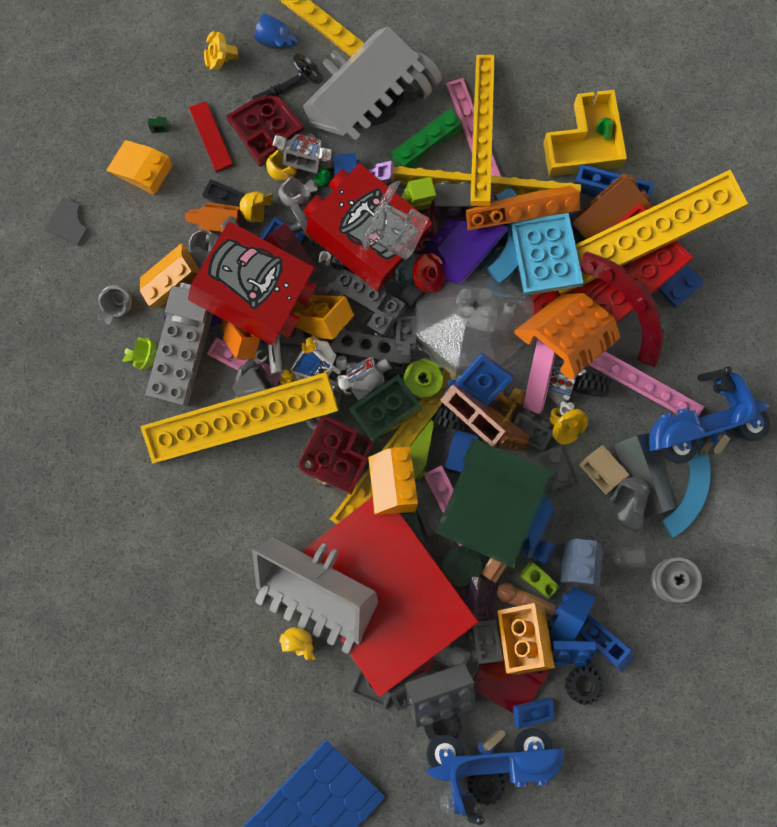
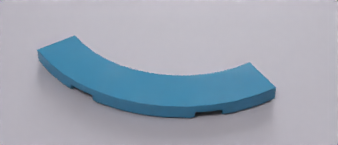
(507, 262)
(694, 497)

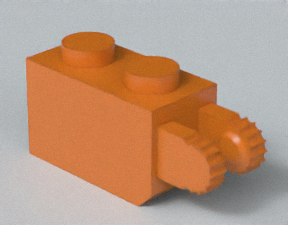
(212, 215)
(240, 342)

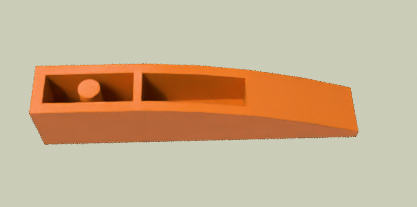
(524, 207)

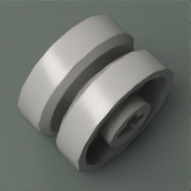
(424, 81)
(687, 583)

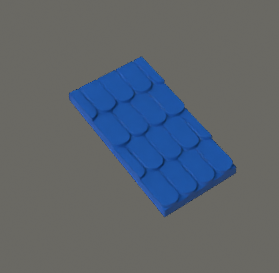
(320, 794)

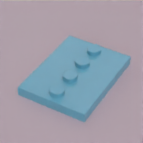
(546, 254)

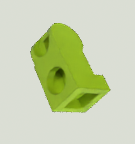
(539, 580)

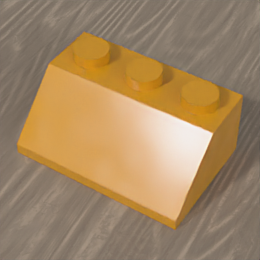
(170, 271)
(393, 481)

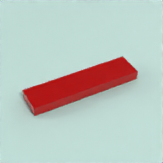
(210, 136)

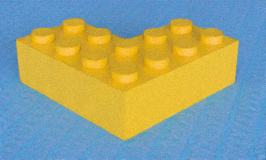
(584, 146)

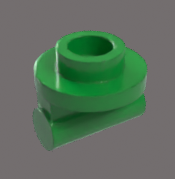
(605, 128)
(323, 176)

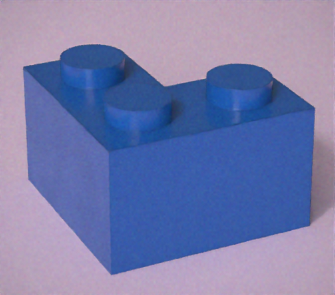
(570, 615)

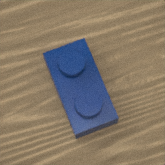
(533, 712)

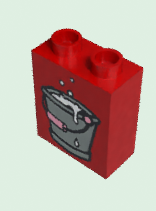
(343, 219)
(252, 284)

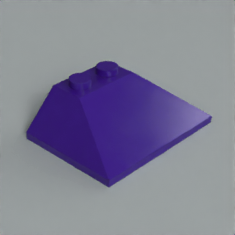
(462, 248)

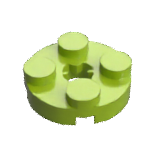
(432, 373)

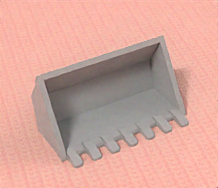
(361, 83)
(313, 590)

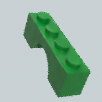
(438, 131)

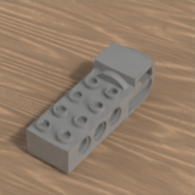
(179, 348)

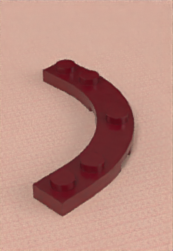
(638, 297)

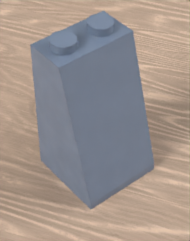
(581, 563)

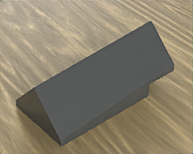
(645, 464)

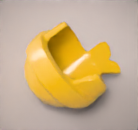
(276, 168)
(253, 206)
(297, 641)

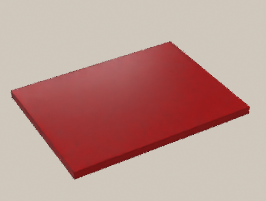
(416, 601)

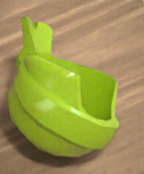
(143, 353)

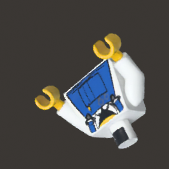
(313, 360)

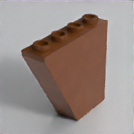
(610, 206)
(485, 421)

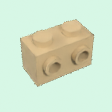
(604, 469)

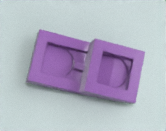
(383, 171)

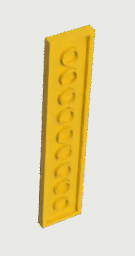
(665, 222)
(240, 417)

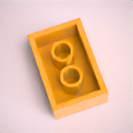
(525, 639)

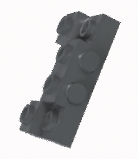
(383, 305)

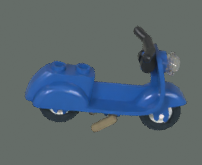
(679, 433)
(531, 761)

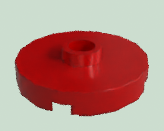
(428, 273)

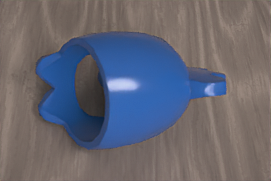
(274, 32)

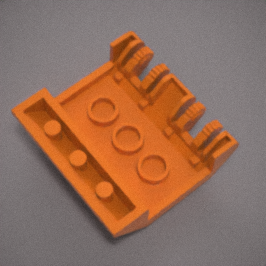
(573, 329)

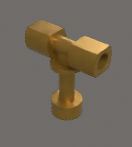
(509, 403)

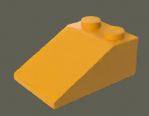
(140, 166)
(323, 315)

